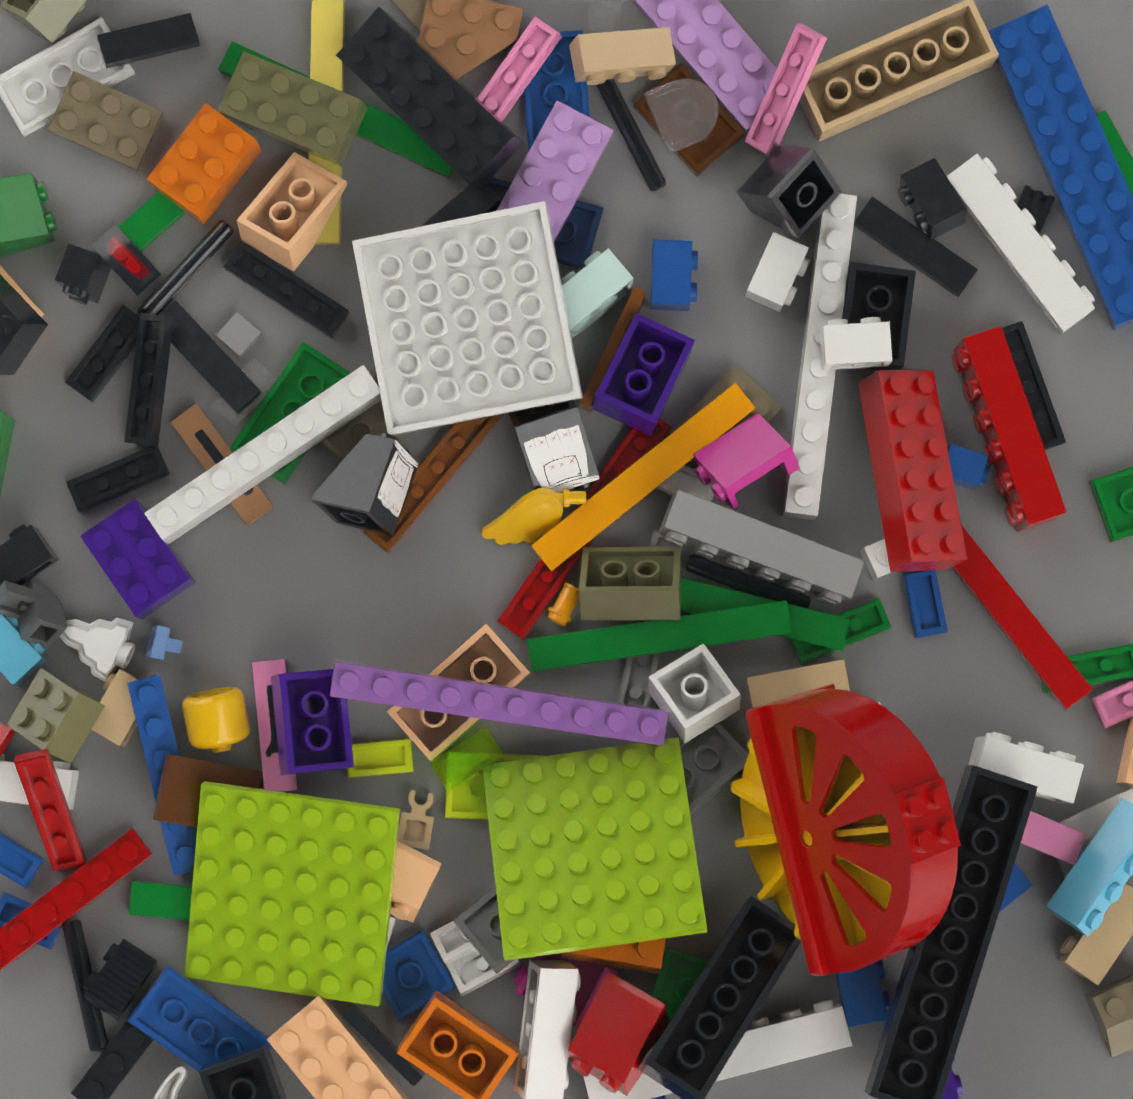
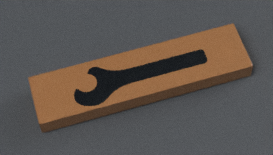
(211, 449)

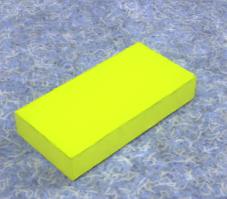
(381, 758)

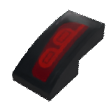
(126, 260)

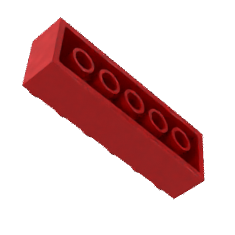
(1008, 429)
(912, 470)

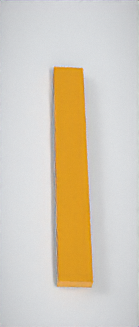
(643, 477)

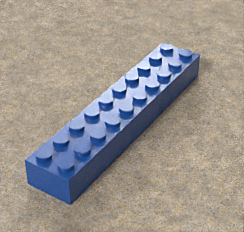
(1072, 153)

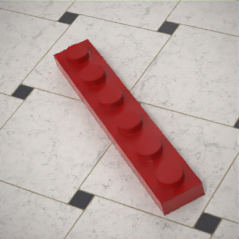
(71, 896)

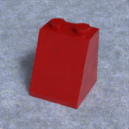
(617, 1034)

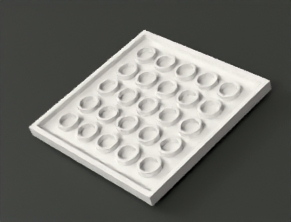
(467, 318)

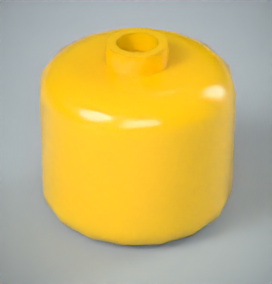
(216, 718)

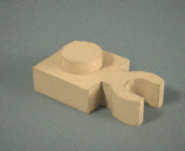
(416, 827)

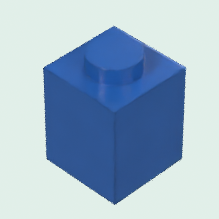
(968, 467)

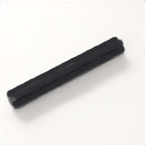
(632, 135)
(187, 269)
(744, 581)
(81, 971)

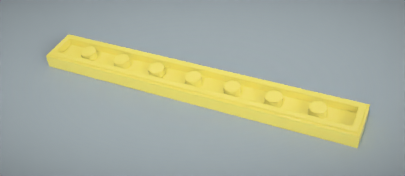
(328, 69)

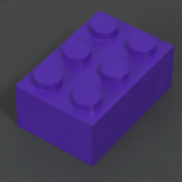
(643, 374)
(137, 559)
(310, 723)

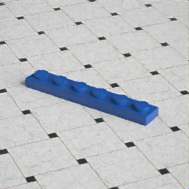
(157, 741)

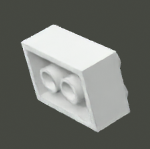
(1053, 773)

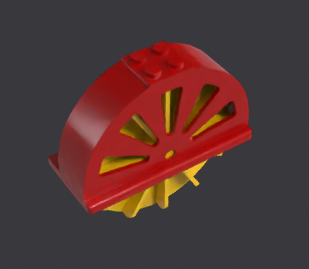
(846, 826)

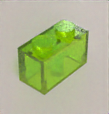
(466, 759)

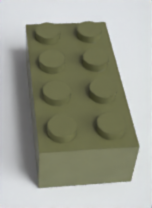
(292, 108)

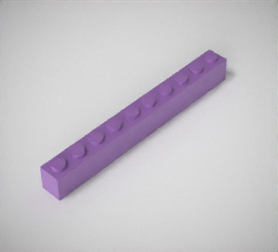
(498, 703)

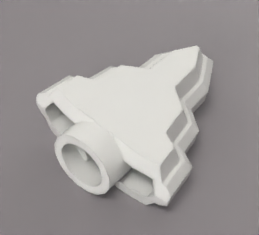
(101, 644)

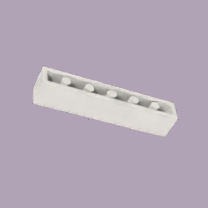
(1020, 244)

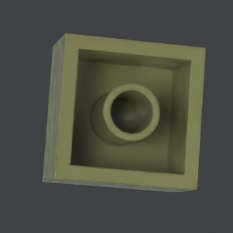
(55, 715)

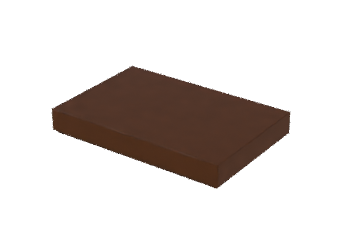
(706, 152)
(181, 786)

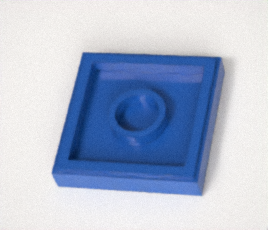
(414, 975)

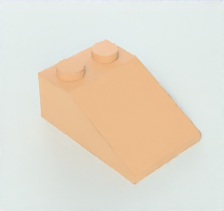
(291, 211)

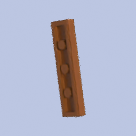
(632, 306)

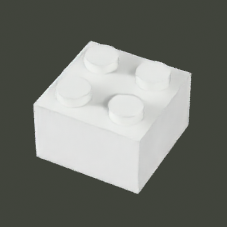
(694, 693)

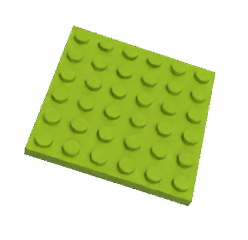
(593, 849)
(292, 893)

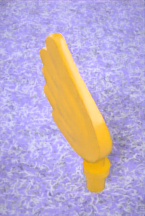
(532, 516)

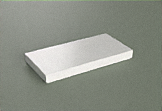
(37, 84)

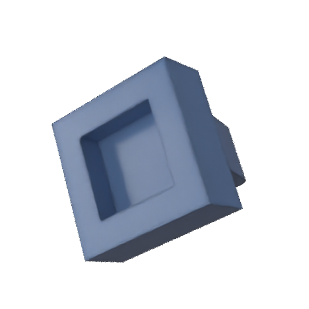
(159, 643)

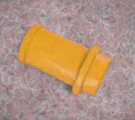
(564, 605)

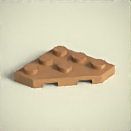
(468, 32)

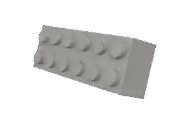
(760, 547)

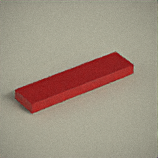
(50, 809)

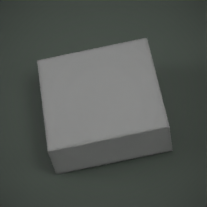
(238, 334)

